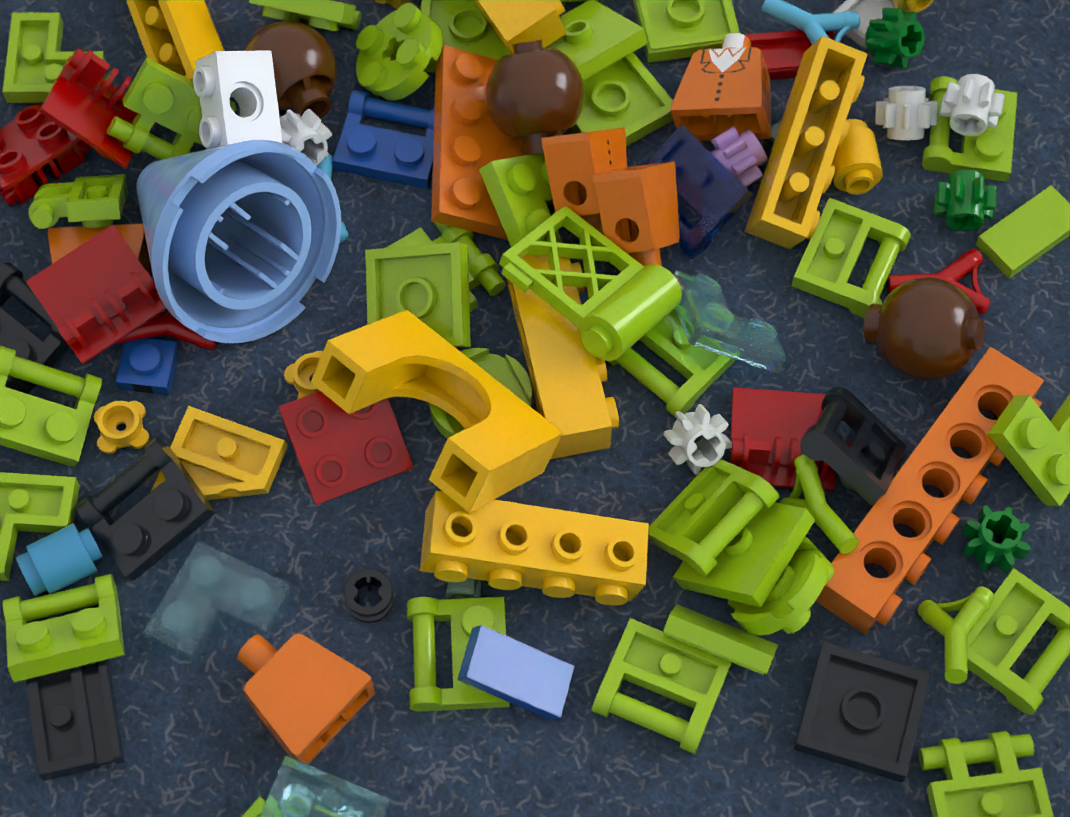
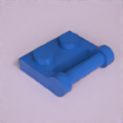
(382, 151)

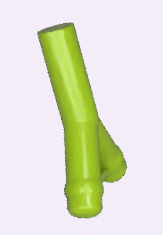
(815, 502)
(956, 629)

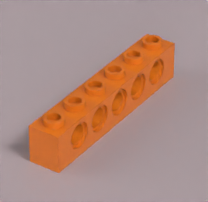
(868, 599)

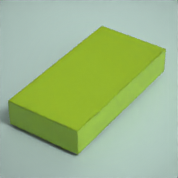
(1027, 232)
(720, 639)

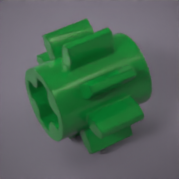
(894, 37)
(965, 200)
(987, 551)

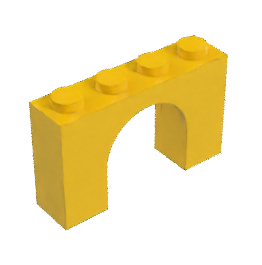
(403, 357)

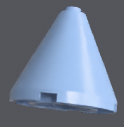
(238, 236)

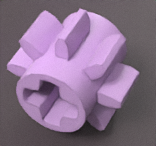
(740, 154)

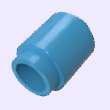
(59, 560)

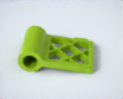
(616, 313)

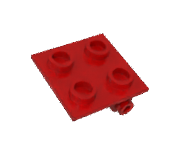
(88, 103)
(28, 145)
(97, 294)
(769, 433)
(343, 449)

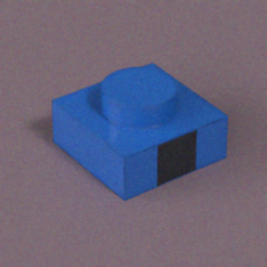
(148, 366)

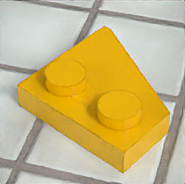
(225, 456)

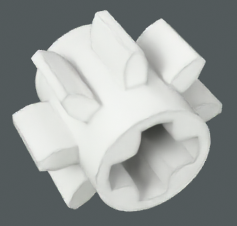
(972, 105)
(906, 113)
(305, 134)
(688, 428)

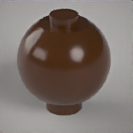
(301, 66)
(534, 94)
(925, 329)

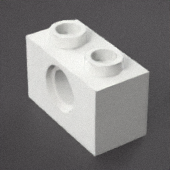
(249, 80)

